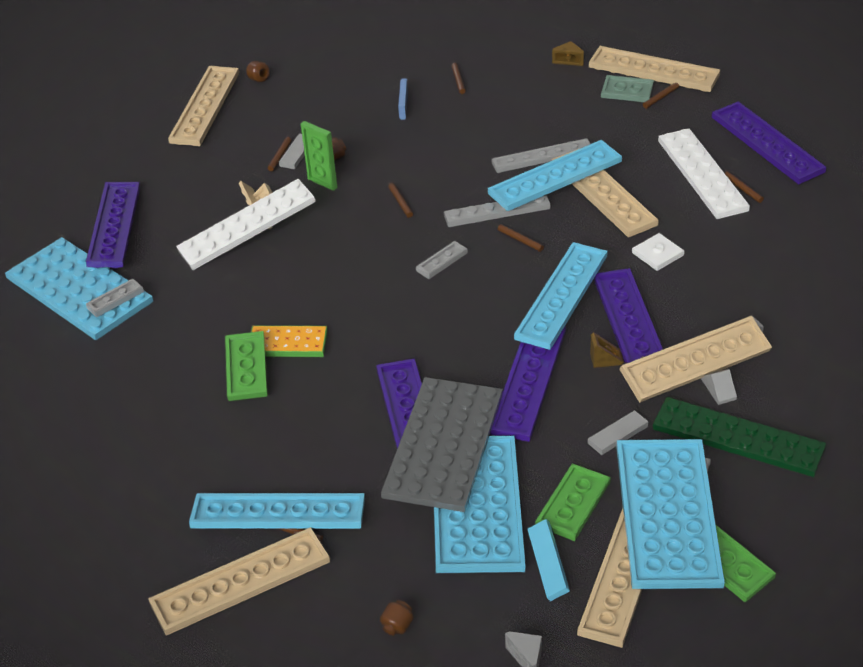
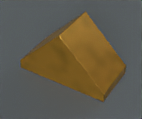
(568, 54)
(604, 353)

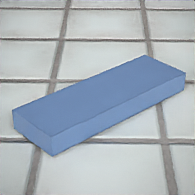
(403, 99)

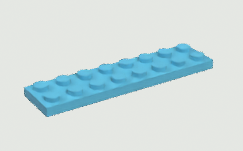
(554, 175)
(560, 296)
(278, 510)

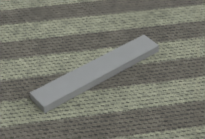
(536, 156)

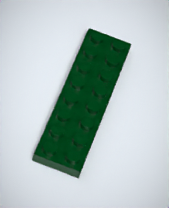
(740, 436)

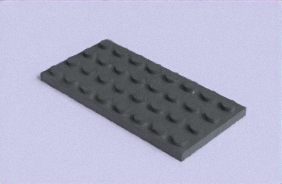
(443, 444)

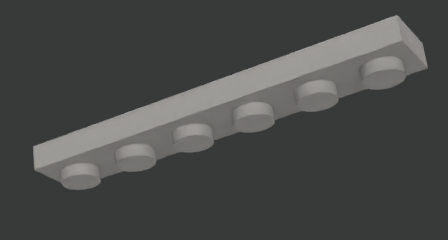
(492, 211)

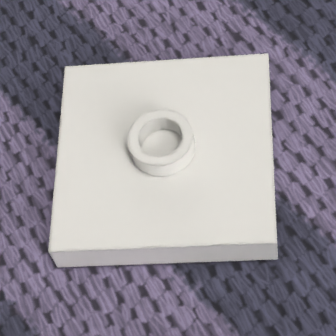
(658, 251)

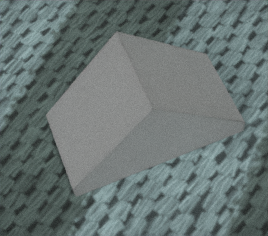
(720, 386)
(524, 648)

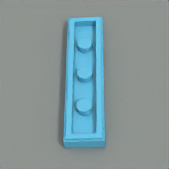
(548, 560)

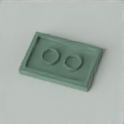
(627, 88)

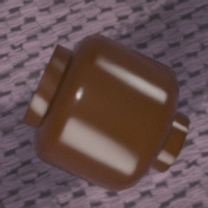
(257, 71)
(338, 148)
(396, 617)

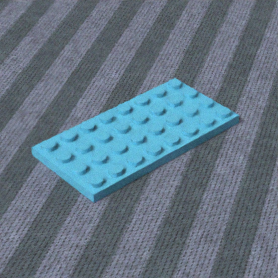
(65, 285)
(668, 515)
(490, 529)

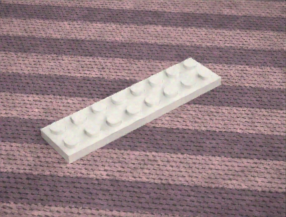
(703, 174)
(245, 224)

